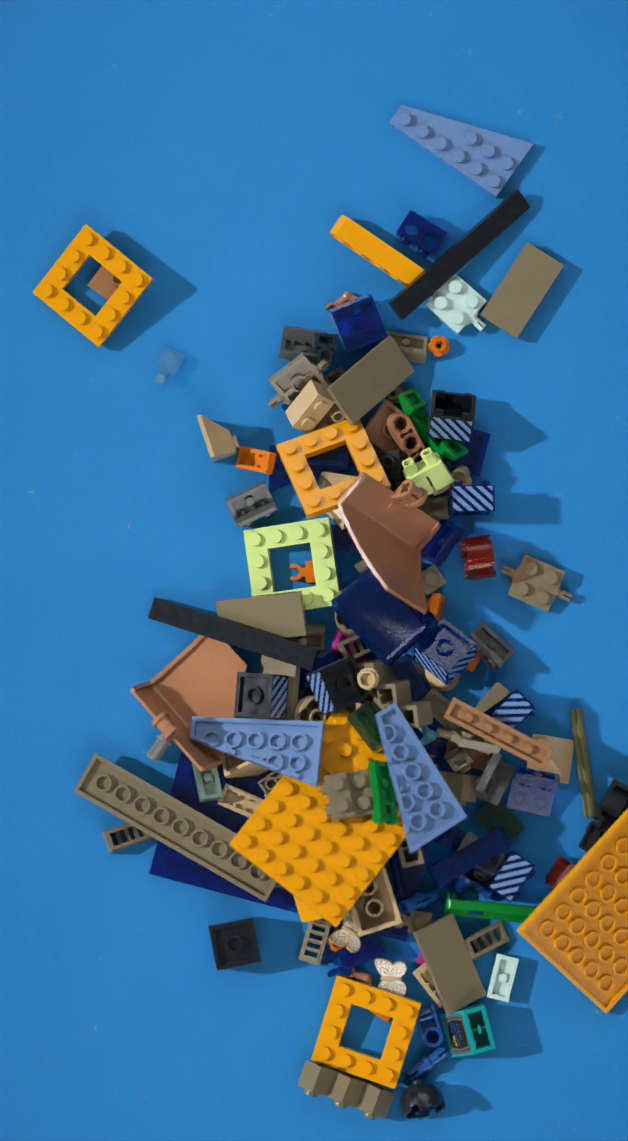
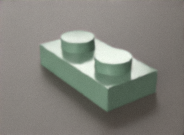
(208, 784)

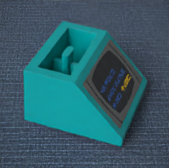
(468, 1031)

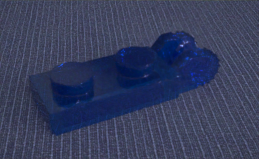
(370, 948)

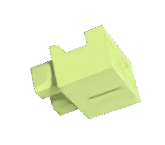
(431, 467)

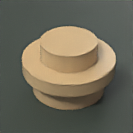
(368, 678)

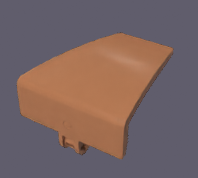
(390, 533)
(193, 684)

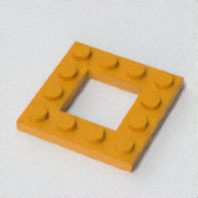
(134, 283)
(296, 451)
(332, 1054)

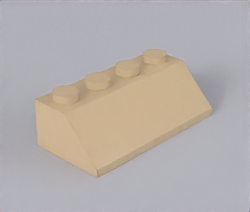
(376, 907)

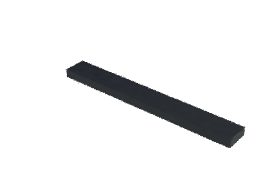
(459, 254)
(233, 634)

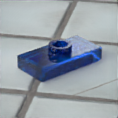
(405, 670)

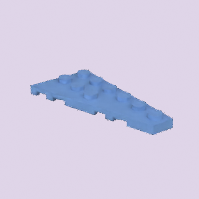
(474, 152)
(277, 745)
(420, 791)

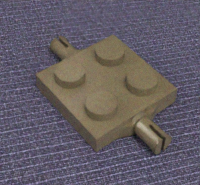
(294, 377)
(536, 583)
(465, 738)

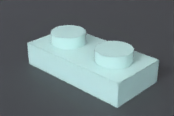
(502, 977)

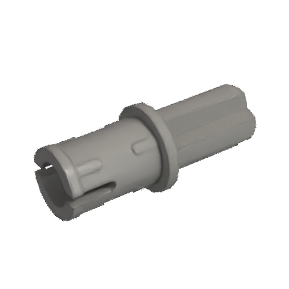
(158, 748)

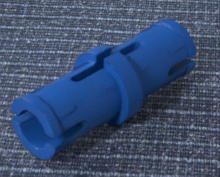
(419, 900)
(428, 1063)

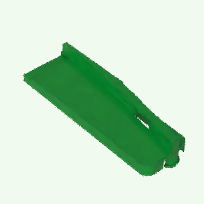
(490, 910)

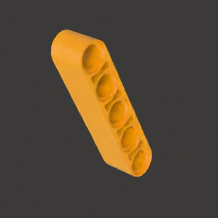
(375, 250)

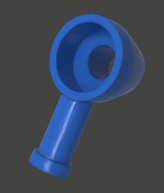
(468, 881)

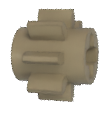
(460, 760)

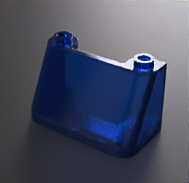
(379, 617)

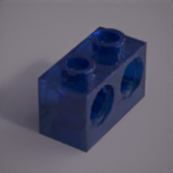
(425, 229)

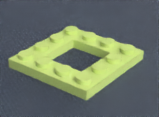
(318, 534)

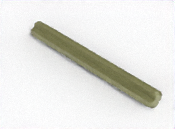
(583, 762)

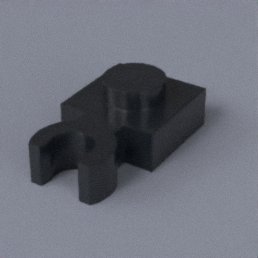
(325, 346)

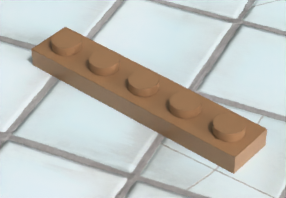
(498, 733)

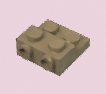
(348, 795)

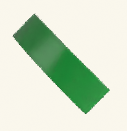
(413, 407)

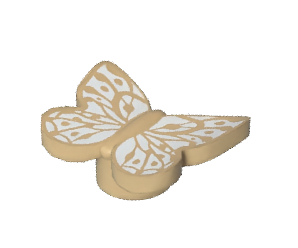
(347, 935)
(391, 975)

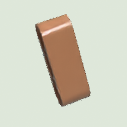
(401, 434)

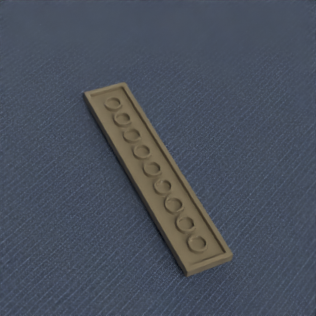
(170, 823)

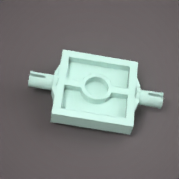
(457, 305)

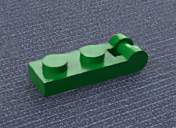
(382, 794)

